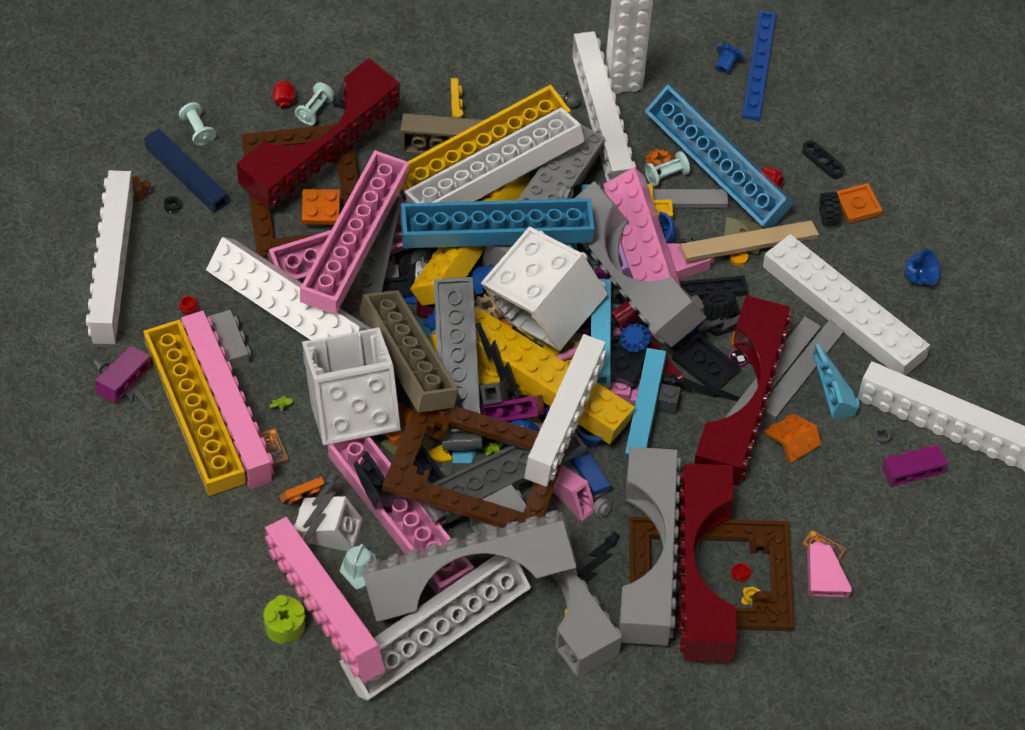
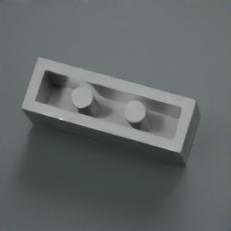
(231, 338)

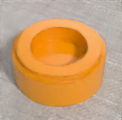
(739, 259)

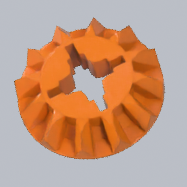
(653, 156)

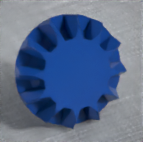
(728, 56)
(635, 337)

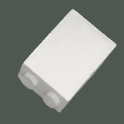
(338, 527)

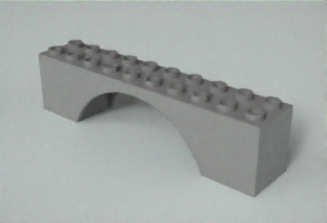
(566, 169)
(659, 303)
(537, 544)
(650, 602)
(586, 633)

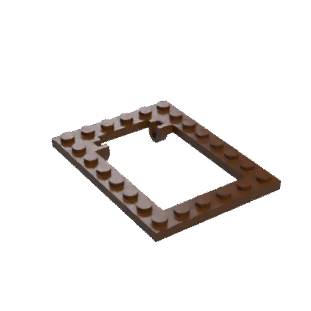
(260, 214)
(405, 482)
(771, 535)

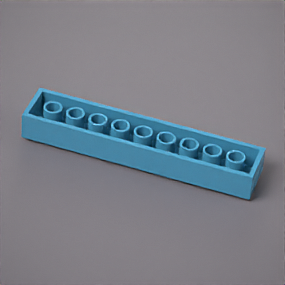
(719, 157)
(494, 222)

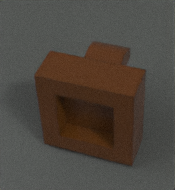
(140, 188)

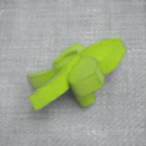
(281, 402)
(493, 447)

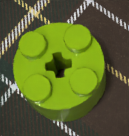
(284, 619)

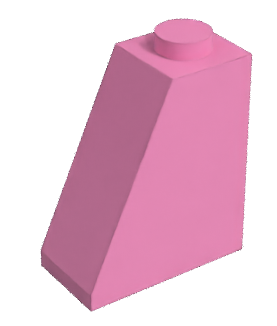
(687, 269)
(574, 493)
(825, 573)

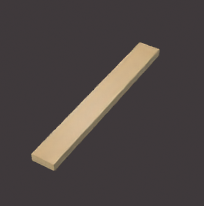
(746, 241)

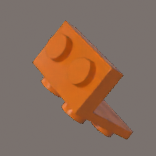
(795, 435)

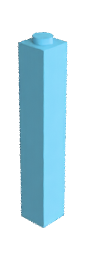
(602, 330)
(646, 399)

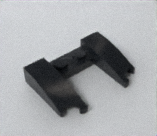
(373, 479)

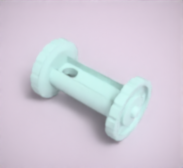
(307, 113)
(202, 134)
(680, 163)

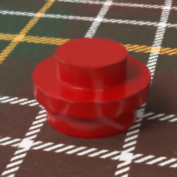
(188, 305)
(741, 572)

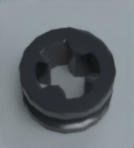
(169, 201)

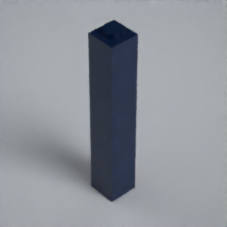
(186, 170)

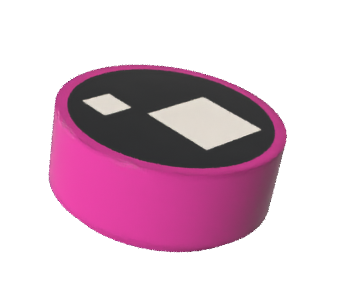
(738, 357)

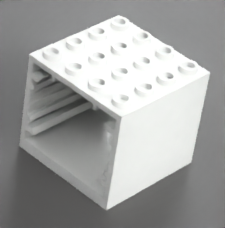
(544, 288)
(351, 386)

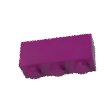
(122, 374)
(515, 408)
(914, 465)

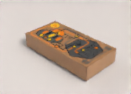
(274, 447)
(814, 537)

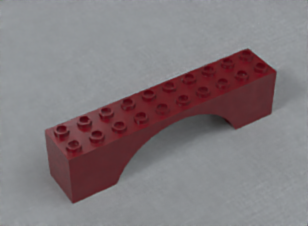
(277, 170)
(761, 339)
(706, 619)

